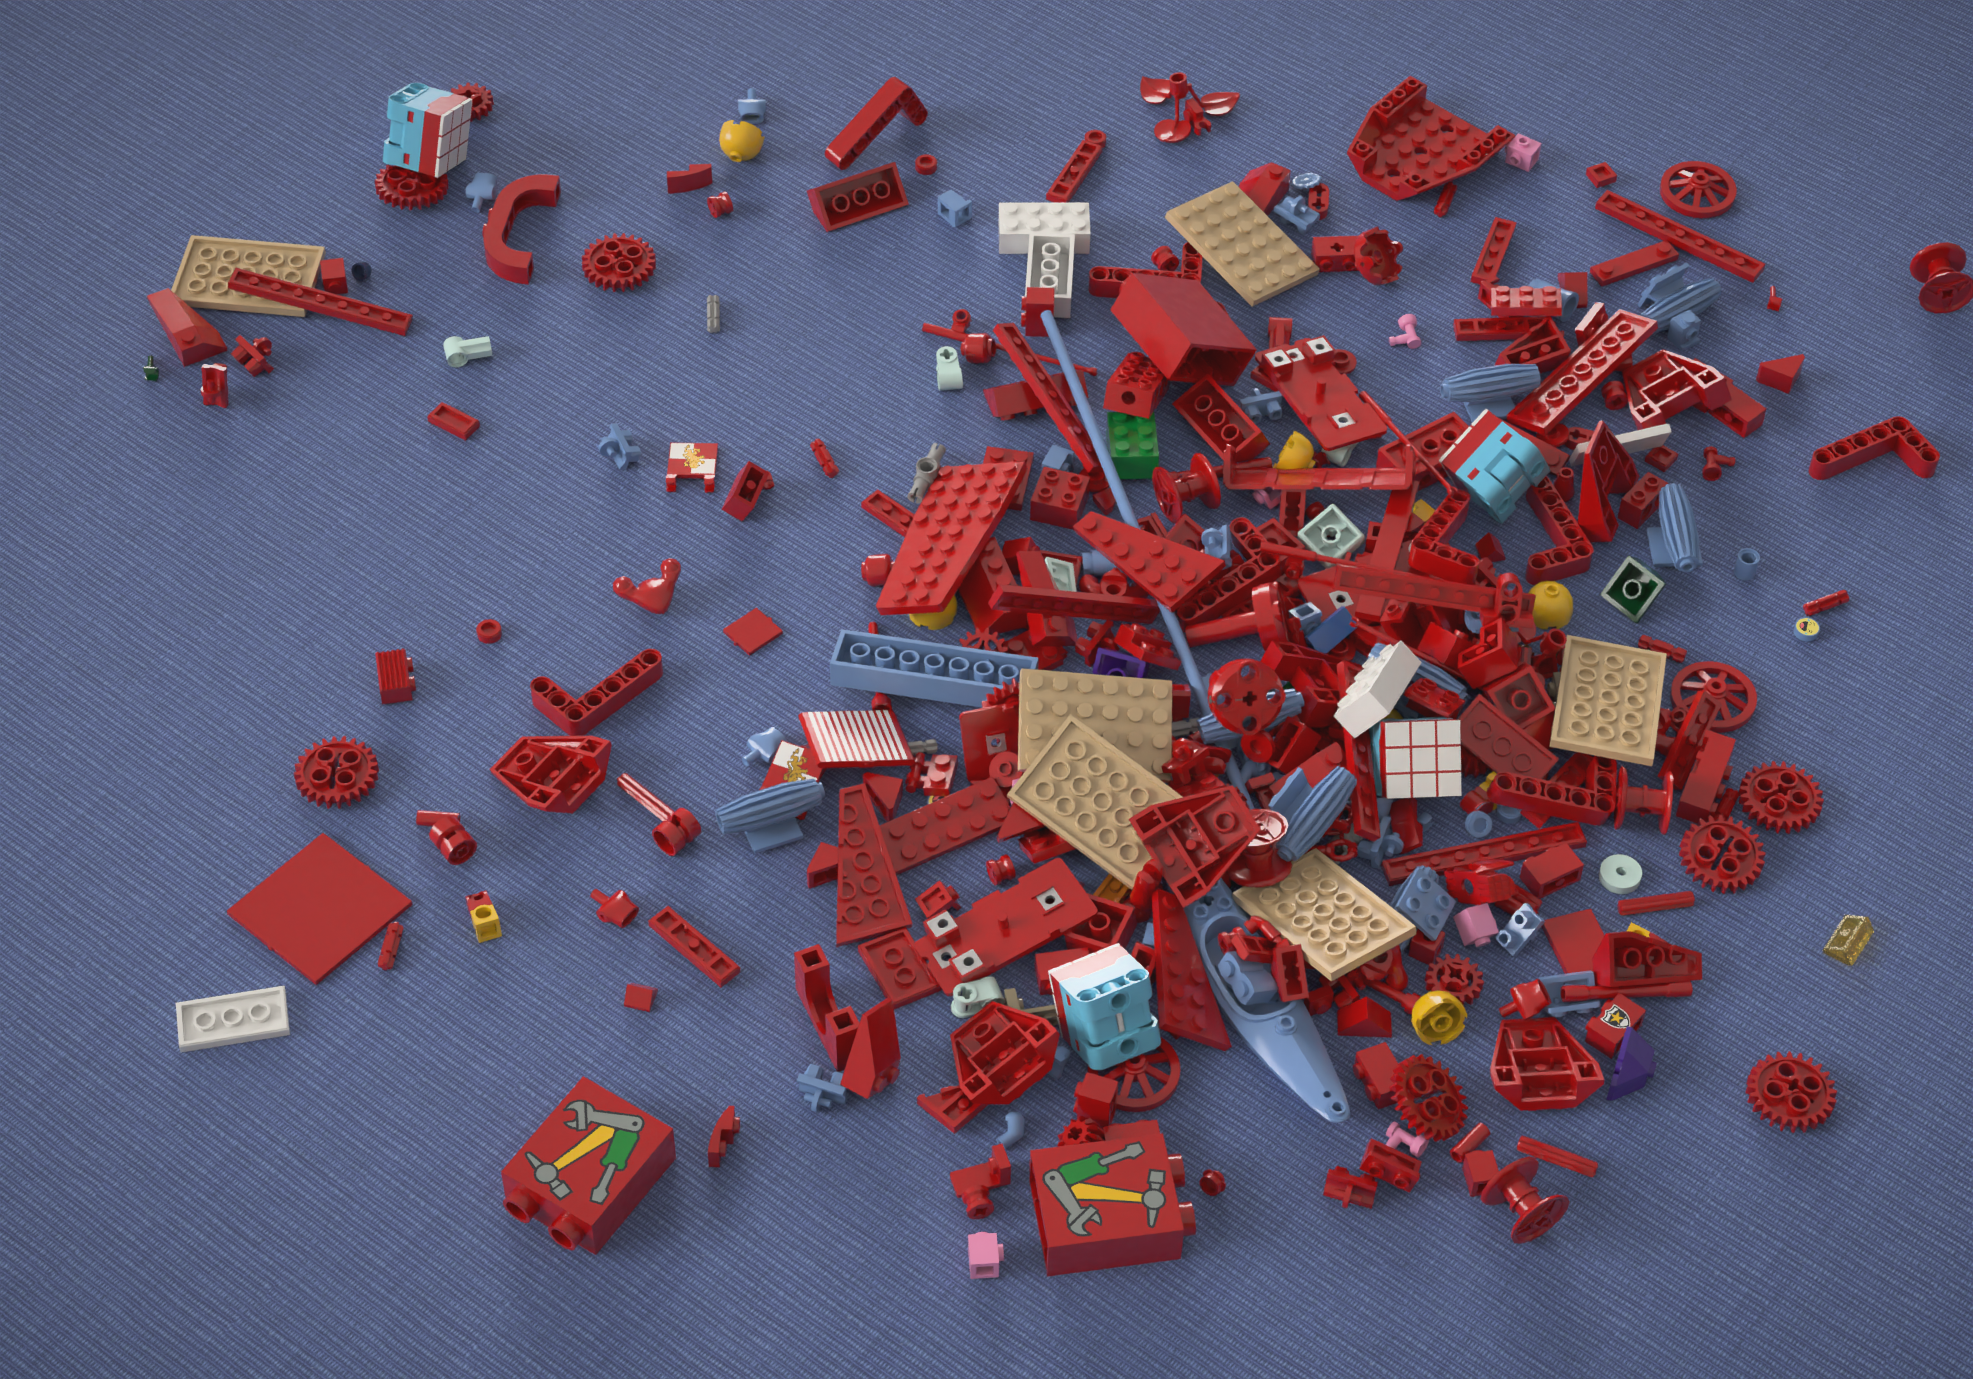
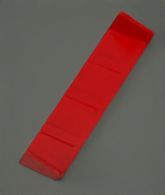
(1318, 477)

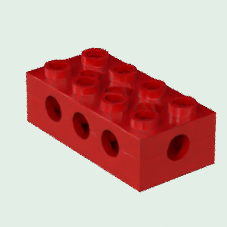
(1136, 386)
(1431, 442)

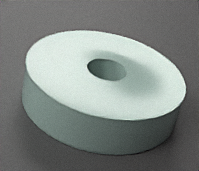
(1620, 883)

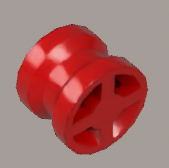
(720, 204)
(1165, 259)
(1614, 395)
(1000, 869)
(1225, 939)
(978, 1202)

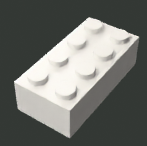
(1061, 218)
(1052, 267)
(1377, 688)

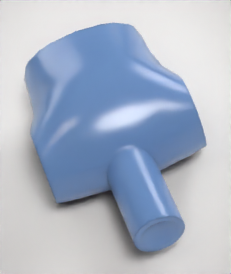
(752, 109)
(482, 188)
(763, 746)

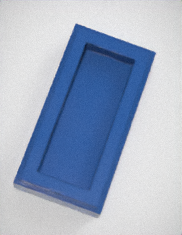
(1331, 631)

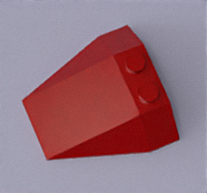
(554, 770)
(1196, 839)
(1002, 1053)
(1542, 1065)

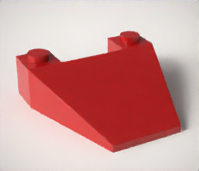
(1669, 385)
(1605, 471)
(1311, 675)

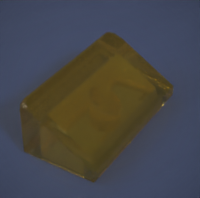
(1849, 939)

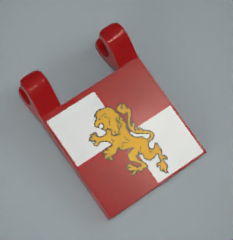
(692, 461)
(790, 765)

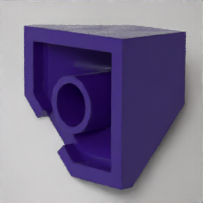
(1119, 663)
(1632, 1065)

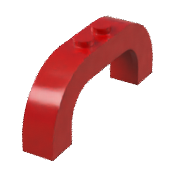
(515, 197)

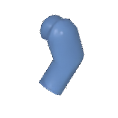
(1253, 769)
(1015, 1129)

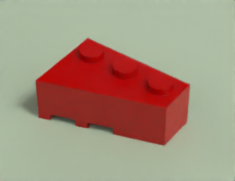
(1707, 778)

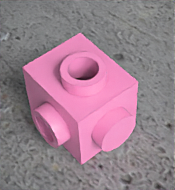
(1522, 152)
(1476, 925)
(984, 1255)

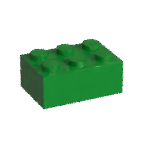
(1132, 445)

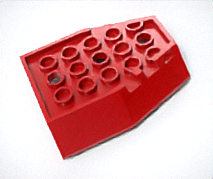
(1409, 125)

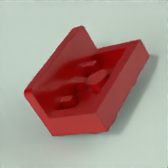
(1390, 1165)

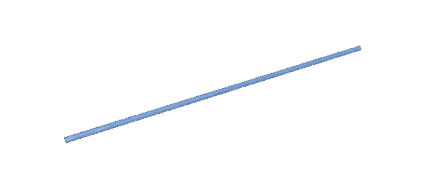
(1129, 518)

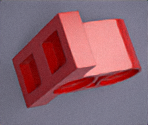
(1506, 599)

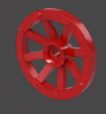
(1699, 186)
(1719, 690)
(1138, 1072)

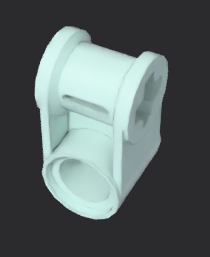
(948, 370)
(975, 995)

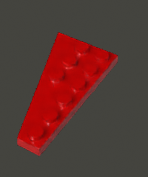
(1156, 564)
(867, 884)
(1183, 988)

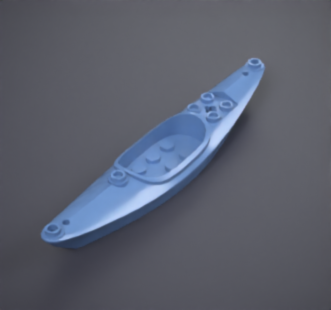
(1274, 1030)

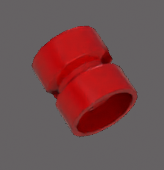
(676, 832)
(453, 840)

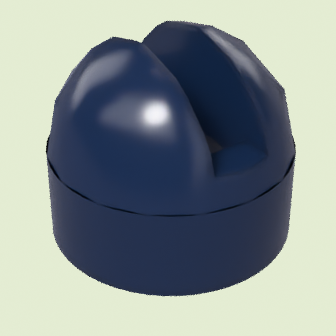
(358, 270)

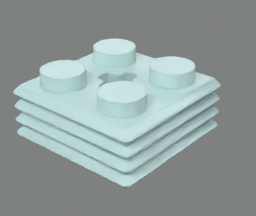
(1331, 523)

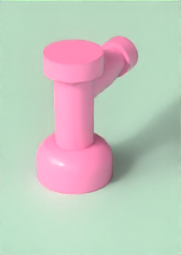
(1407, 323)
(1397, 1135)

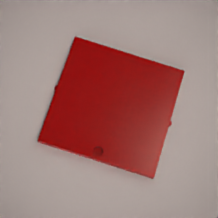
(319, 908)

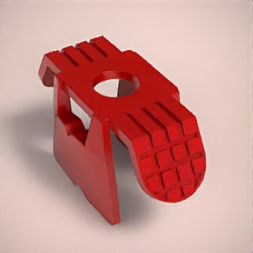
(1485, 888)

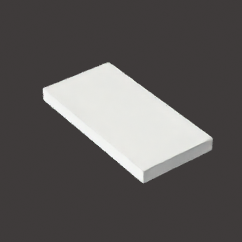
(1631, 441)
(232, 1019)

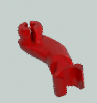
(1257, 922)

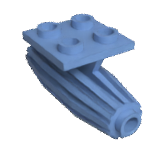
(1674, 298)
(1490, 388)
(1677, 539)
(1428, 671)
(1212, 731)
(1309, 809)
(770, 813)
(1423, 903)

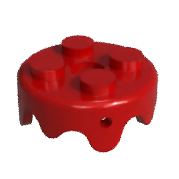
(1377, 256)

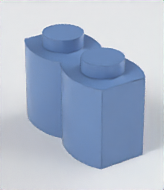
(1248, 979)

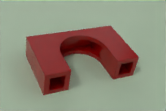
(813, 986)

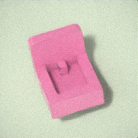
(1268, 496)

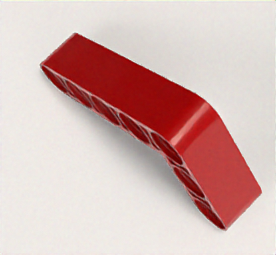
(890, 100)
(1107, 280)
(1890, 435)
(1430, 549)
(1572, 549)
(1236, 580)
(600, 702)
(1560, 800)

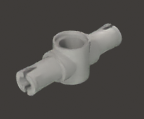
(926, 472)

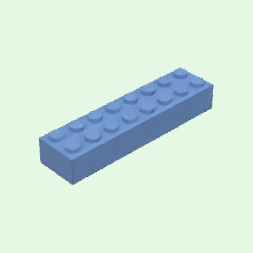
(922, 668)

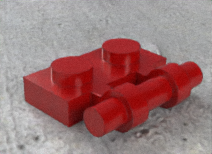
(939, 772)

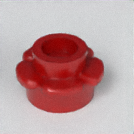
(1212, 1182)

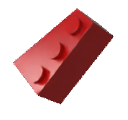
(1539, 346)
(1445, 644)

